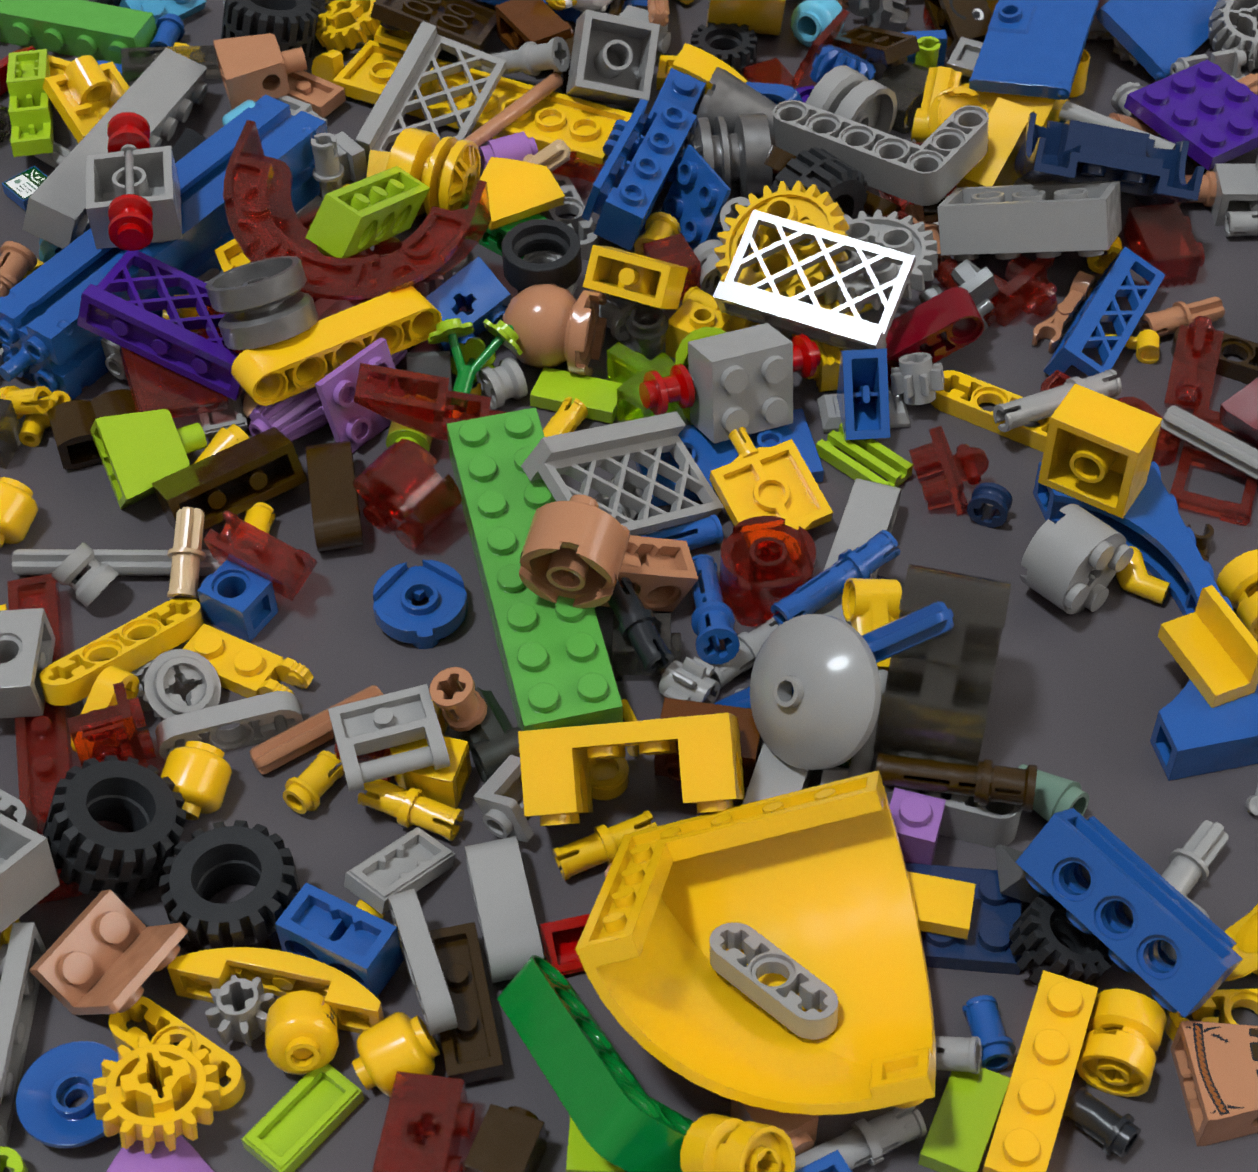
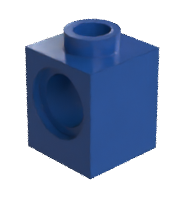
(237, 600)

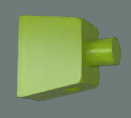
(143, 450)

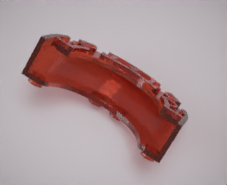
(266, 226)

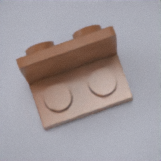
(106, 958)

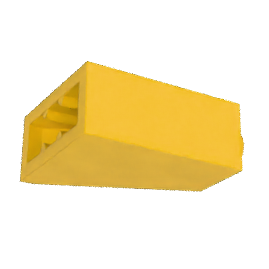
(1005, 137)

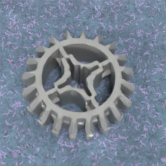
(1236, 25)

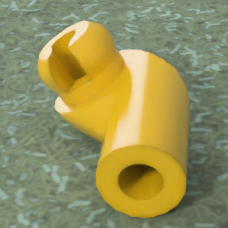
(1137, 581)

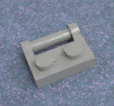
(383, 724)

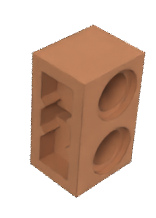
(658, 571)

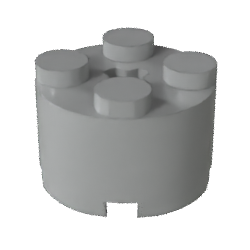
(1075, 560)

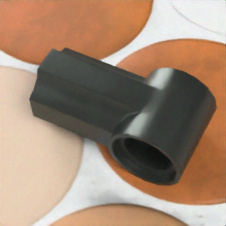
(492, 739)

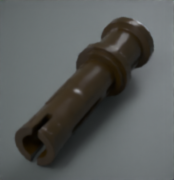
(983, 782)

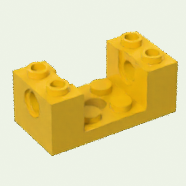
(558, 767)

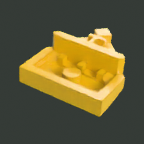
(519, 190)

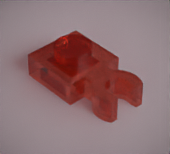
(579, 168)

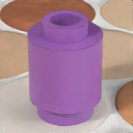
(511, 147)

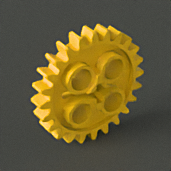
(797, 205)

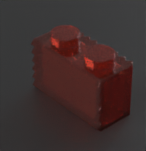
(1165, 241)

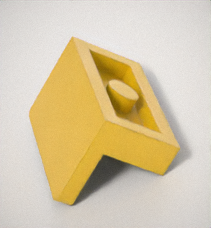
(1213, 649)

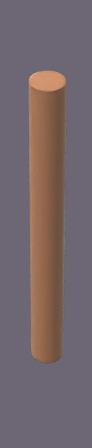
(516, 110)

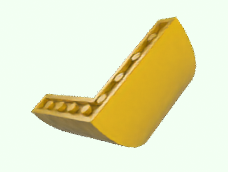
(821, 884)

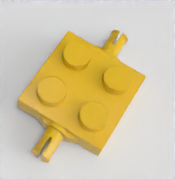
(770, 484)

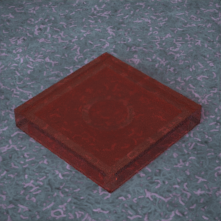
(161, 388)

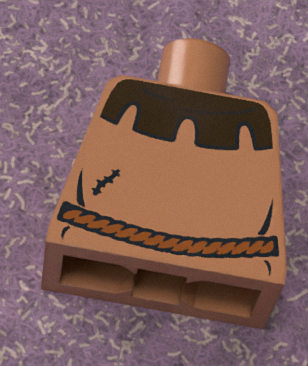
(1218, 1078)

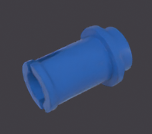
(169, 30)
(987, 1025)

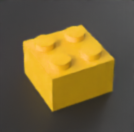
(1099, 450)

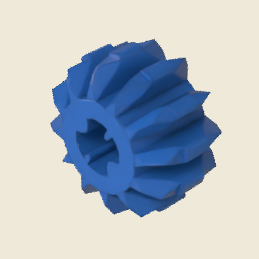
(832, 56)

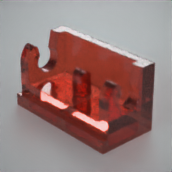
(261, 554)

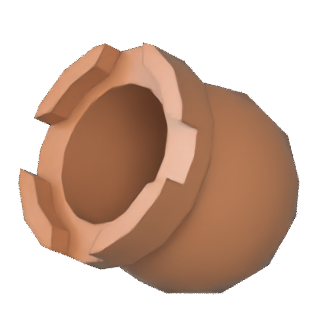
(557, 327)

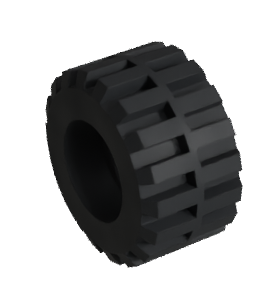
(289, 20)
(829, 174)
(119, 794)
(226, 859)

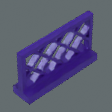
(152, 336)

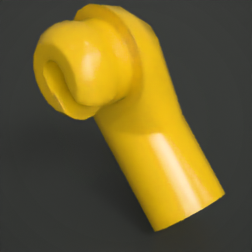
(35, 424)

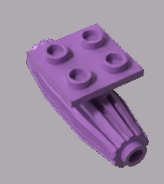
(330, 402)

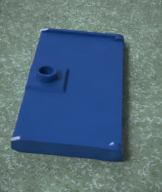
(1158, 29)
(1033, 47)

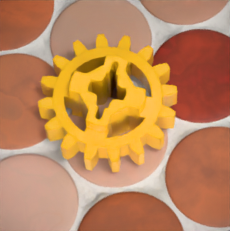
(346, 24)
(131, 1106)

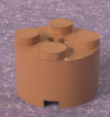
(573, 552)

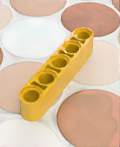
(301, 361)

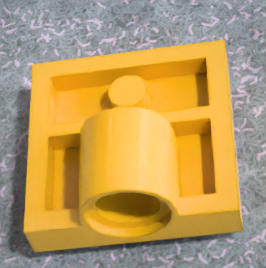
(85, 93)

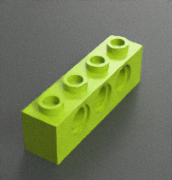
(367, 213)

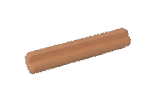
(301, 737)

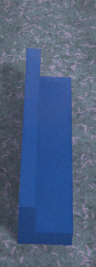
(1094, 311)

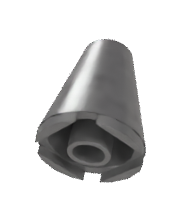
(732, 98)

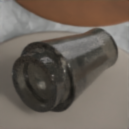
(647, 330)

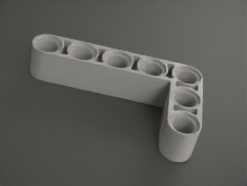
(890, 164)

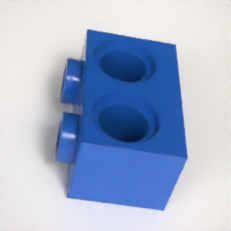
(341, 937)

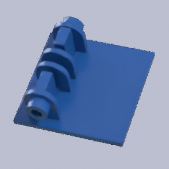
(696, 199)

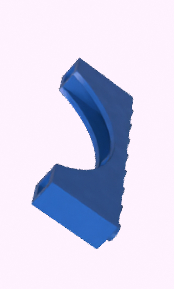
(1187, 732)

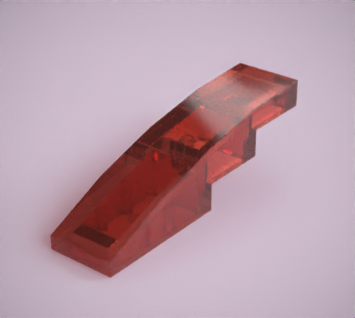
(417, 399)

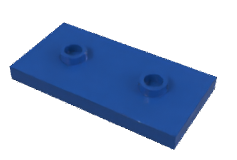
(715, 455)

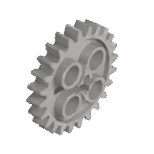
(892, 234)

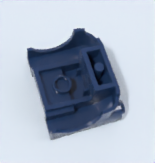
(1103, 153)

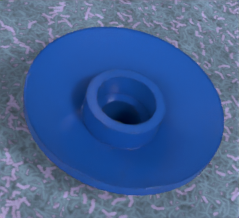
(53, 1085)

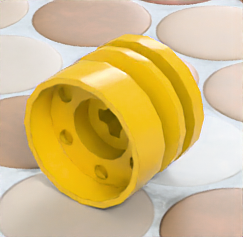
(444, 165)

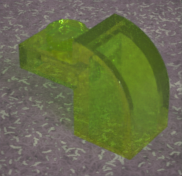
(629, 368)

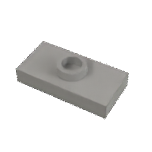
(399, 867)

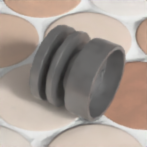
(737, 155)

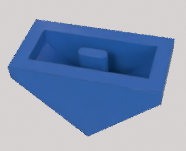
(864, 394)

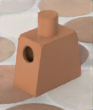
(256, 67)

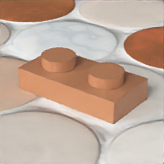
(316, 91)

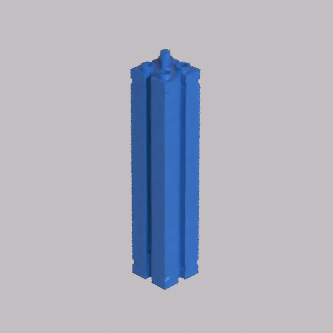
(43, 308)

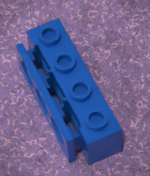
(644, 175)
(1158, 910)

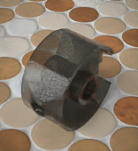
(943, 686)

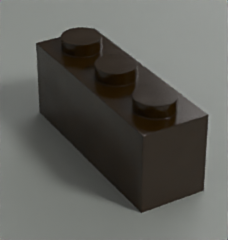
(233, 478)

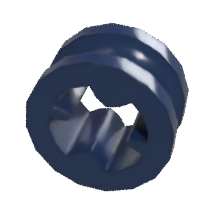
(989, 494)

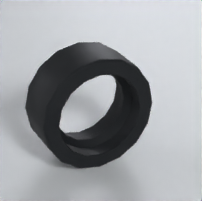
(541, 236)

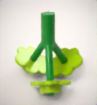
(472, 355)

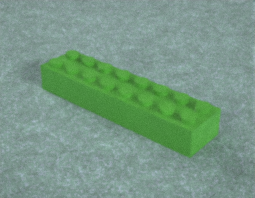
(547, 649)

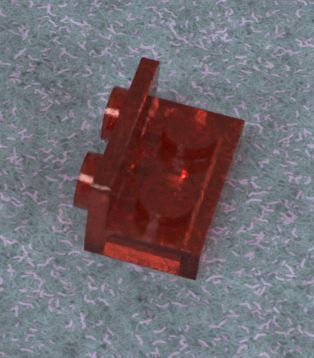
(113, 731)

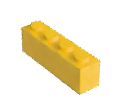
(1041, 1076)

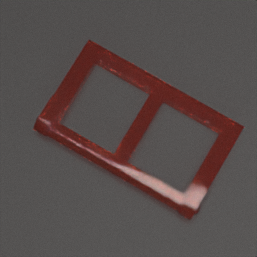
(1227, 511)

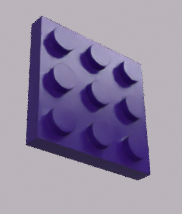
(1202, 108)

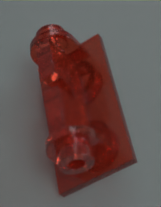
(1194, 364)

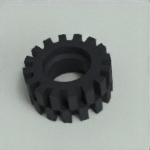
(729, 43)
(1041, 951)

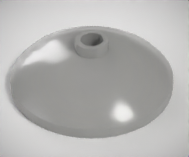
(832, 697)

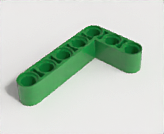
(590, 1074)

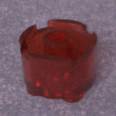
(407, 492)
(763, 565)

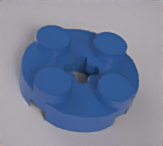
(425, 623)

